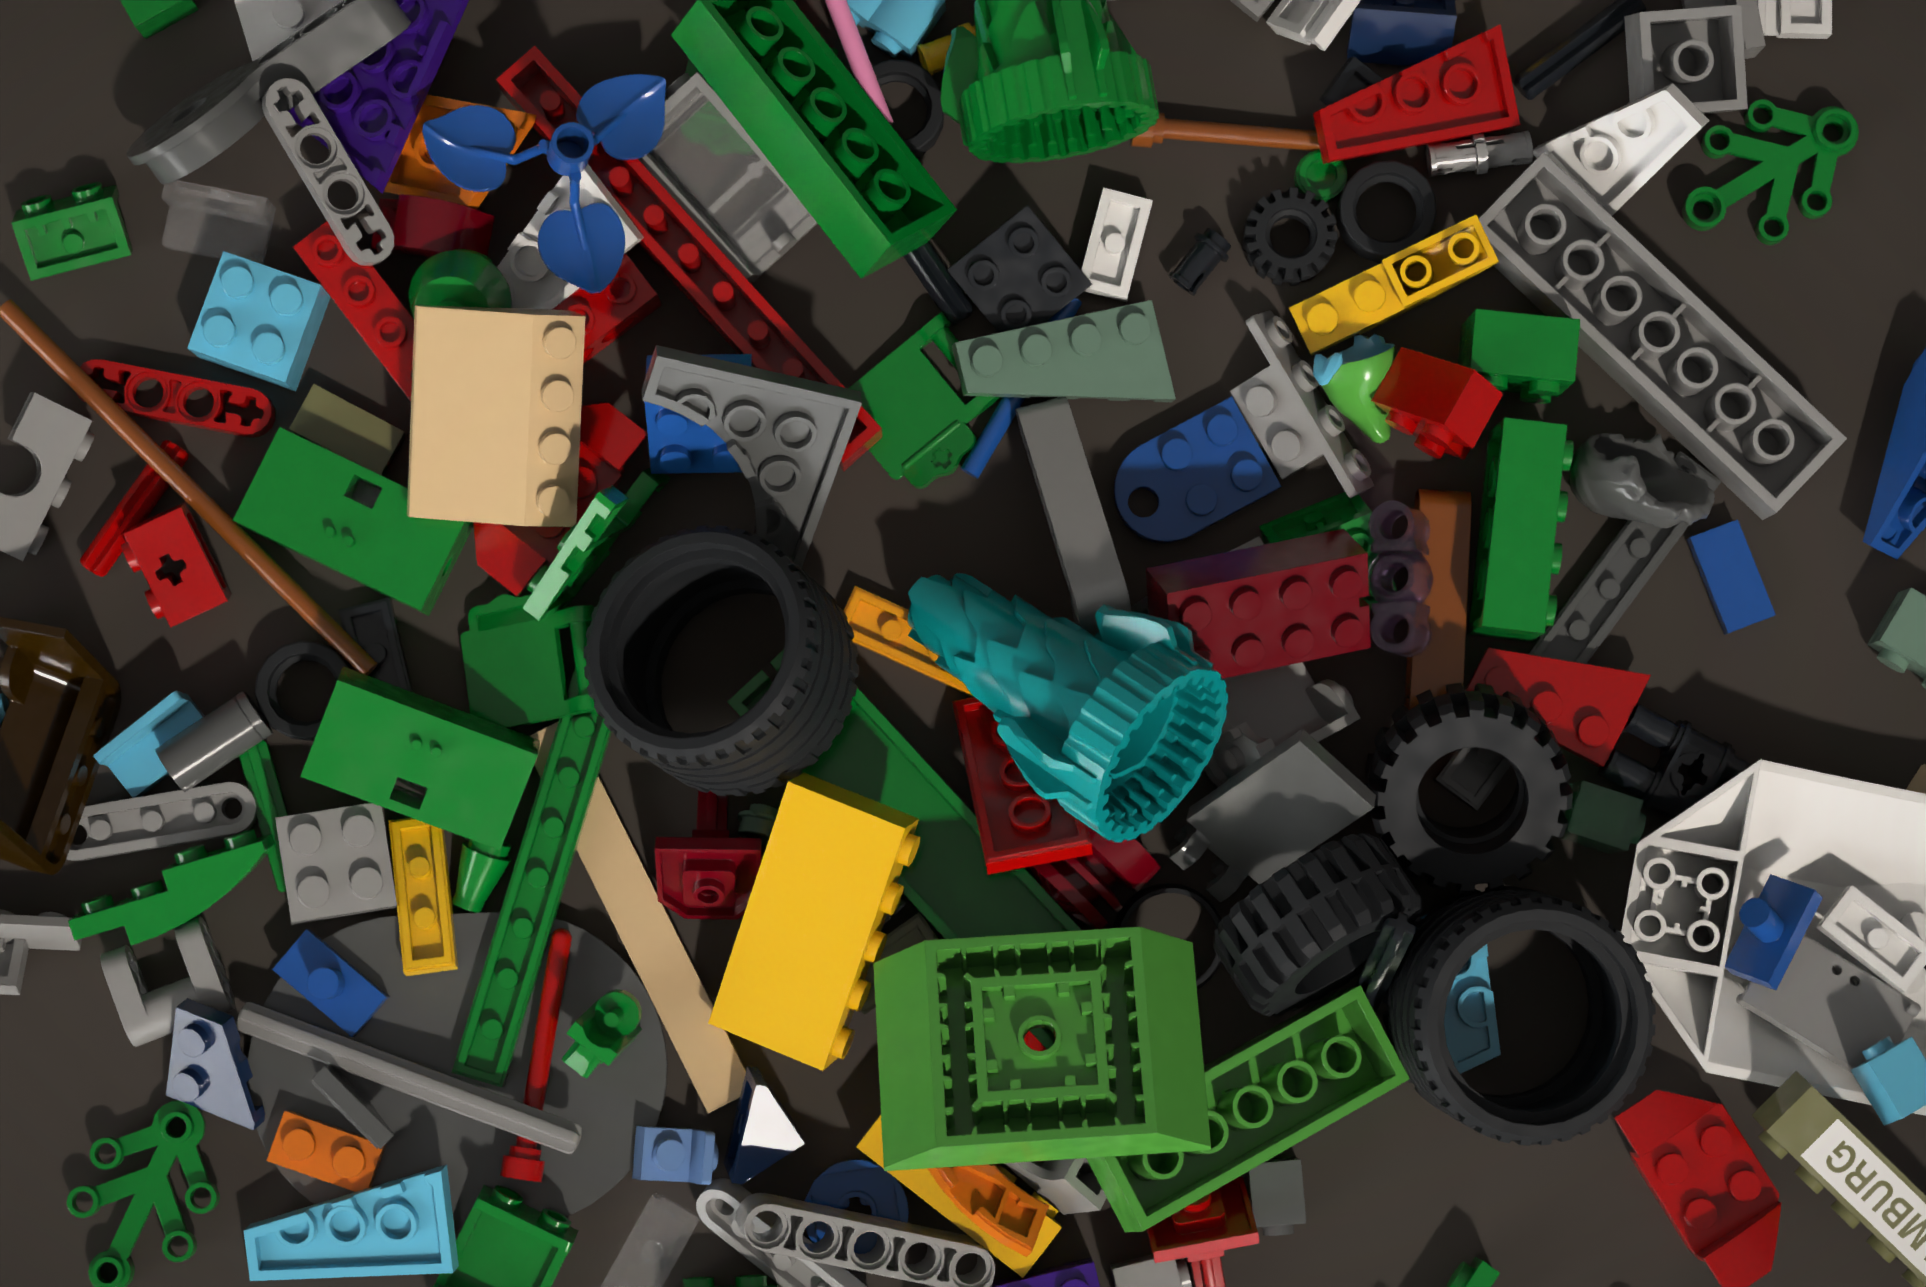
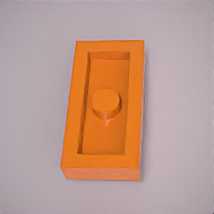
(325, 1152)

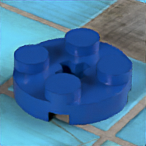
(862, 1180)

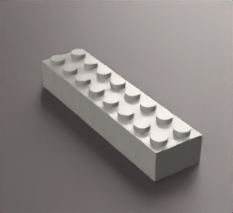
(1658, 339)

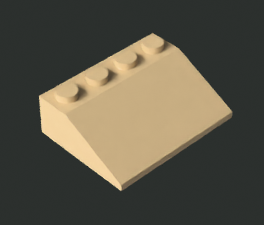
(496, 415)

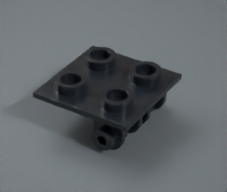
(1019, 273)

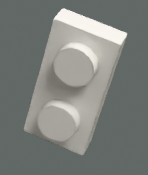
(1115, 243)
(1875, 938)

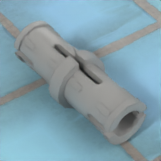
(1479, 153)

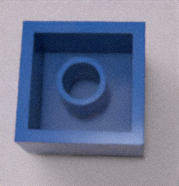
(683, 445)

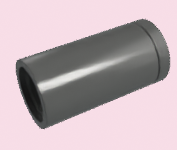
(213, 741)

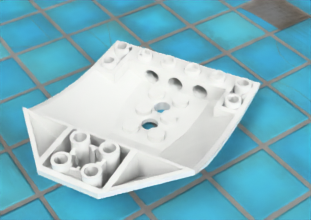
(1719, 855)

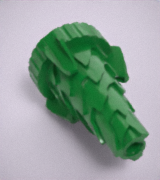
(1045, 81)

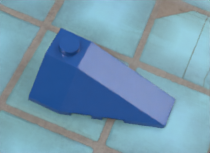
(1900, 496)

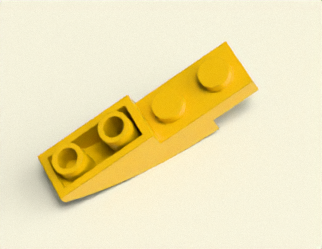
(1394, 285)

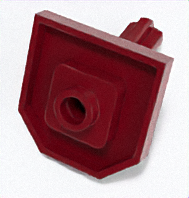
(709, 871)

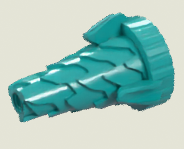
(1090, 720)

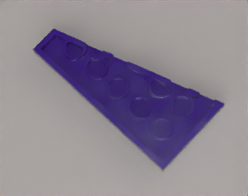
(382, 95)

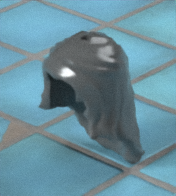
(1637, 482)

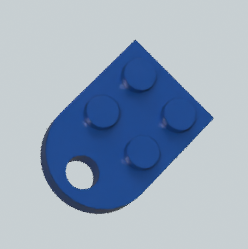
(1196, 473)

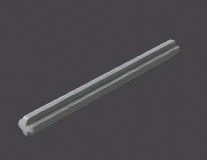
(409, 1078)

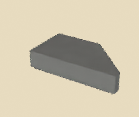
(352, 1105)

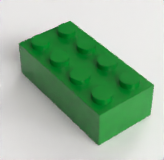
(1519, 530)

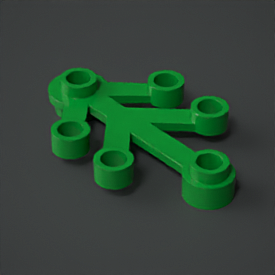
(1777, 164)
(150, 1188)

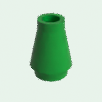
(479, 873)

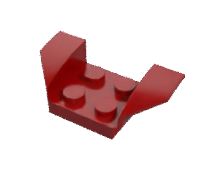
(517, 552)
(1706, 1183)

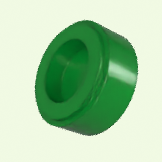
(1322, 179)

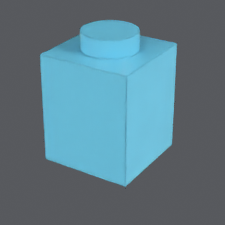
(1893, 1078)

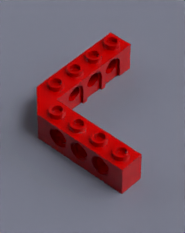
(390, 328)

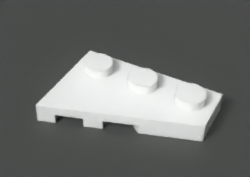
(1627, 146)

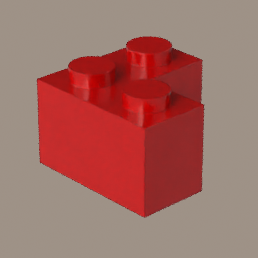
(1436, 402)

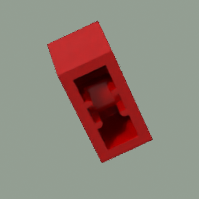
(200, 581)

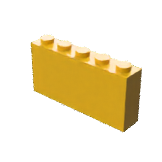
(815, 921)

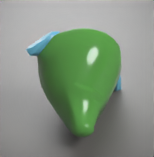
(1353, 379)

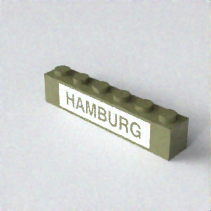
(1851, 1169)

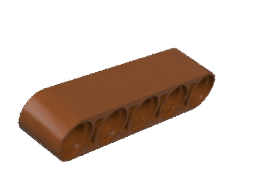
(1449, 560)

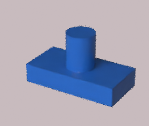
(1772, 931)
(330, 983)

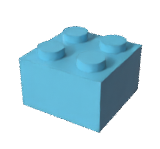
(259, 321)

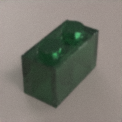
(1603, 818)

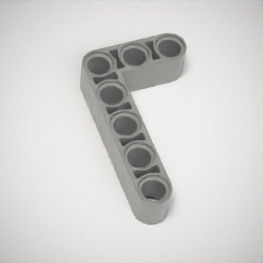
(1072, 510)
(846, 1226)

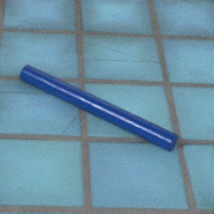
(1003, 416)

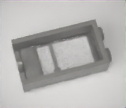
(725, 179)

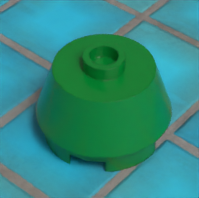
(459, 280)

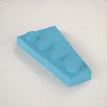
(371, 1232)

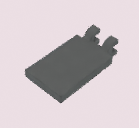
(1271, 814)

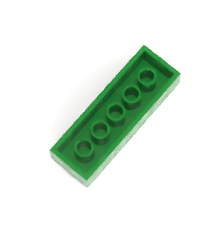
(816, 127)

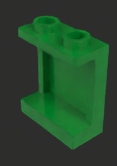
(509, 1243)

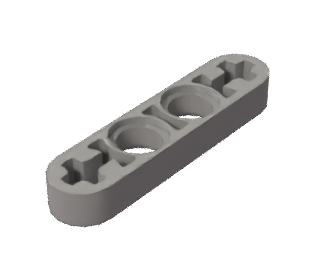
(320, 176)

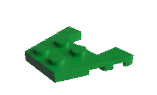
(588, 543)

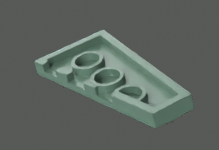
(1090, 355)

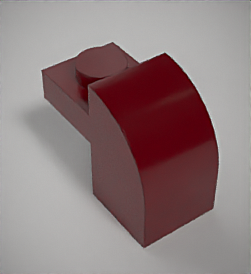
(434, 226)

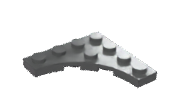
(775, 426)

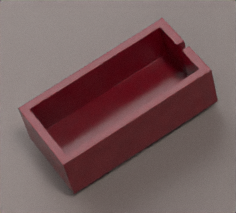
(1269, 602)

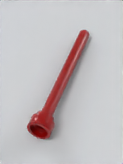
(524, 1158)

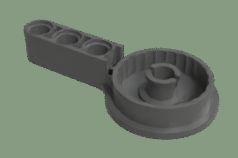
(232, 103)

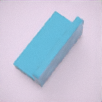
(133, 752)

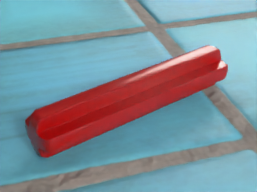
(130, 511)

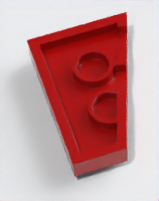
(1578, 701)

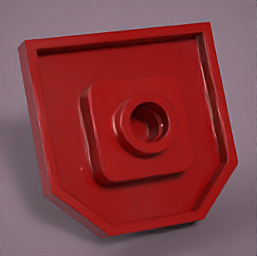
(1205, 1230)

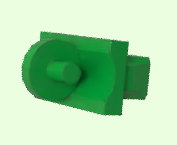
(603, 1031)

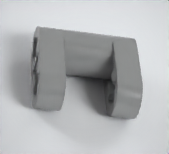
(152, 1013)

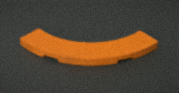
(994, 1204)

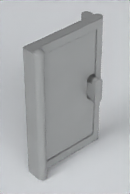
(1827, 1009)

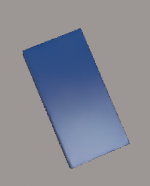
(1731, 577)

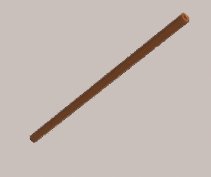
(187, 488)

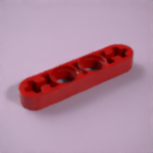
(175, 394)

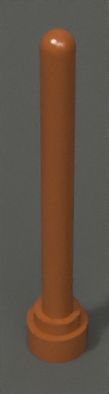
(1226, 134)

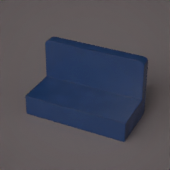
(1401, 30)

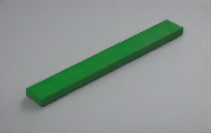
(533, 897)

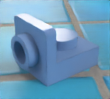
(674, 1154)

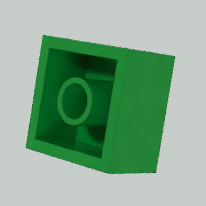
(1521, 352)

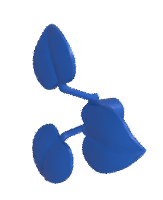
(577, 244)

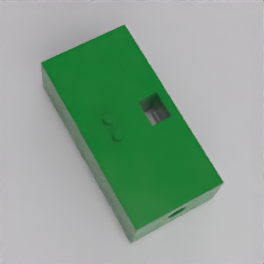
(350, 522)
(421, 758)

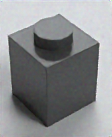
(1277, 1195)

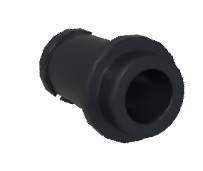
(1200, 261)

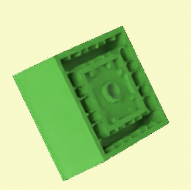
(973, 1092)

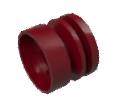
(1083, 880)

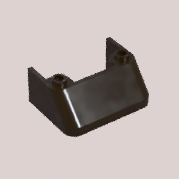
(52, 728)

